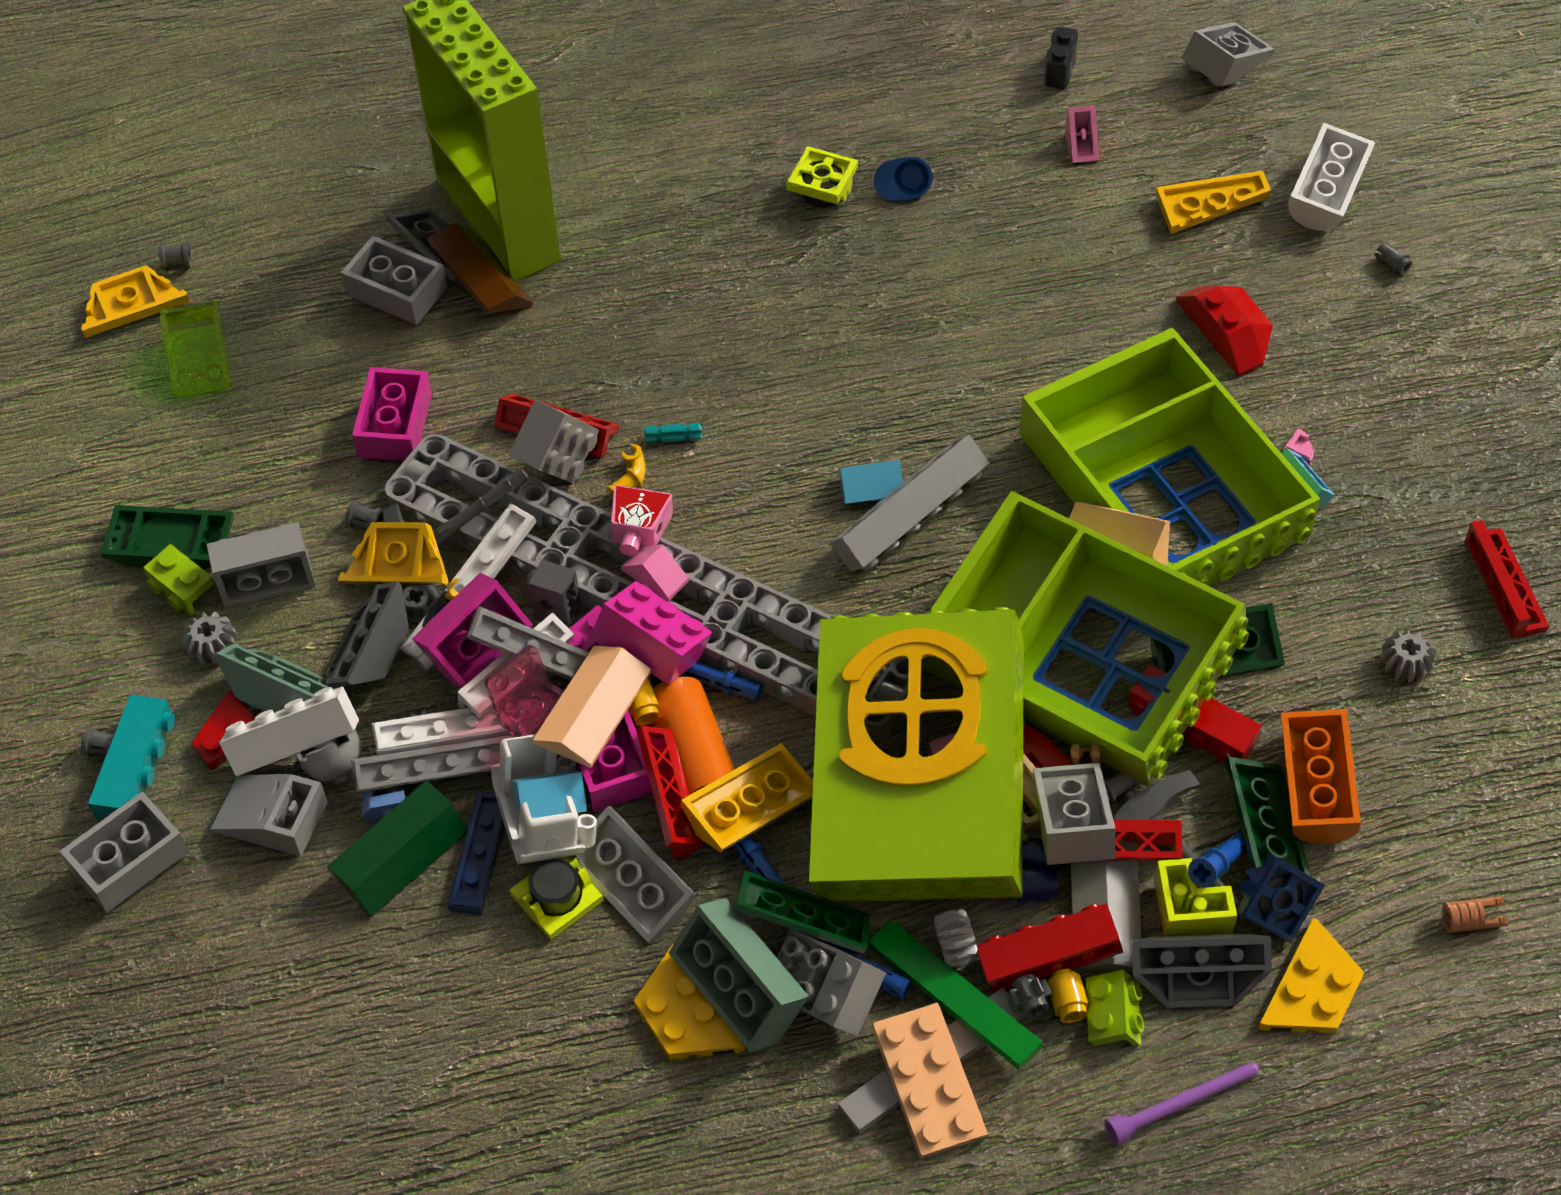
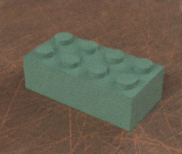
(738, 974)

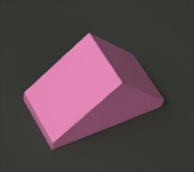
(1082, 134)
(657, 570)

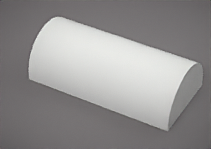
(1329, 178)

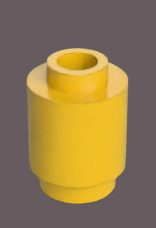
(645, 706)
(1068, 996)

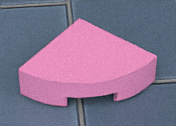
(1300, 444)

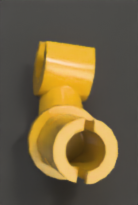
(635, 472)

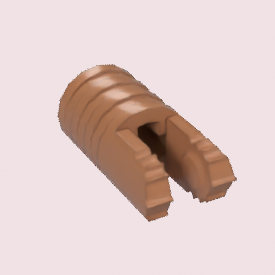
(1085, 755)
(1470, 914)

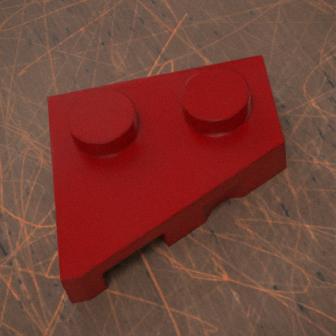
(207, 740)

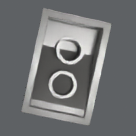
(1225, 53)
(1074, 814)

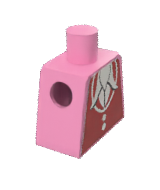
(639, 517)

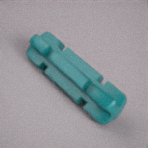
(672, 432)

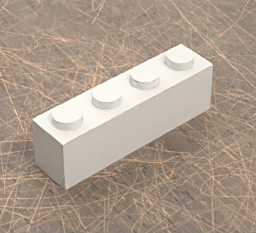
(289, 730)

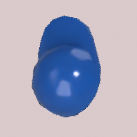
(903, 178)

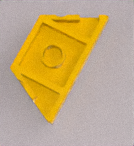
(128, 299)
(397, 553)
(1315, 986)
(681, 1015)

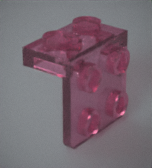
(522, 693)

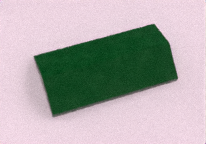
(1259, 652)
(1265, 812)
(398, 848)
(803, 912)

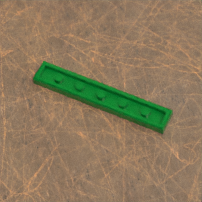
(956, 995)

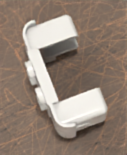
(542, 836)

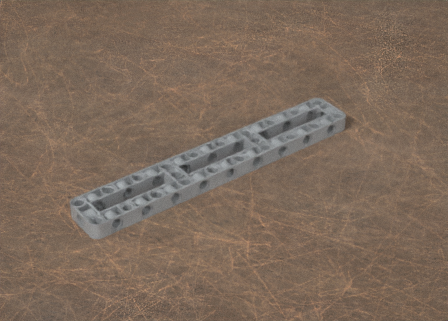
(585, 527)

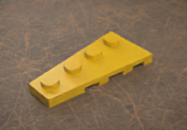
(1207, 199)

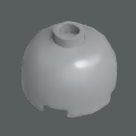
(332, 758)

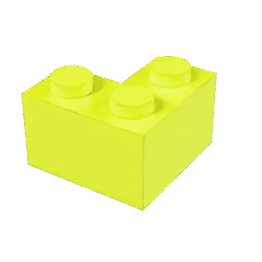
(1191, 909)

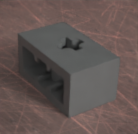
(554, 591)

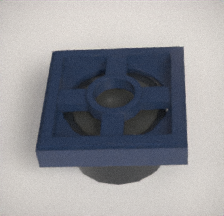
(1275, 897)

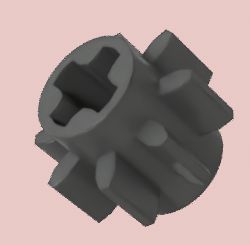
(1029, 995)

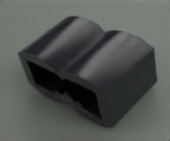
(1061, 57)

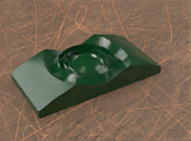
(141, 533)

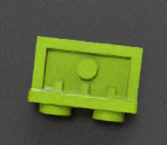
(177, 579)
(1114, 1009)

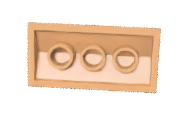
(1133, 530)
(593, 704)

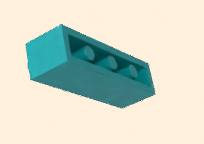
(132, 754)

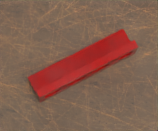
(514, 409)
(1501, 584)
(668, 789)
(1148, 834)

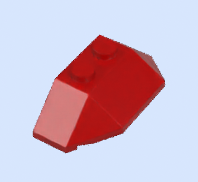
(1230, 324)

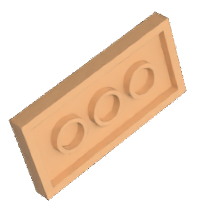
(929, 1080)

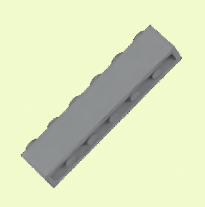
(910, 503)

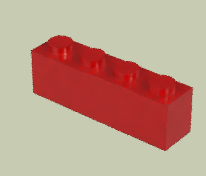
(1216, 729)
(1049, 947)

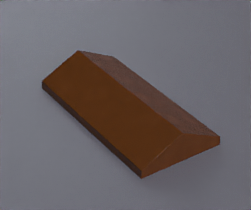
(478, 270)

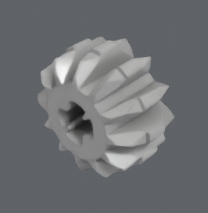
(208, 636)
(1408, 656)
(955, 937)

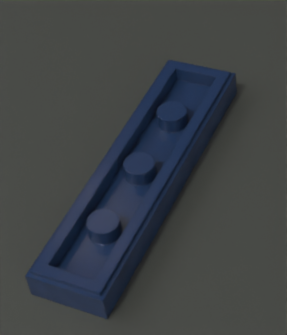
(477, 856)

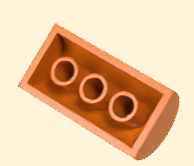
(695, 731)
(1320, 775)

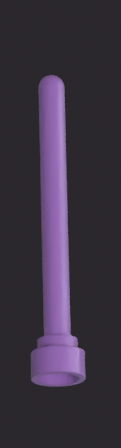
(1121, 1128)

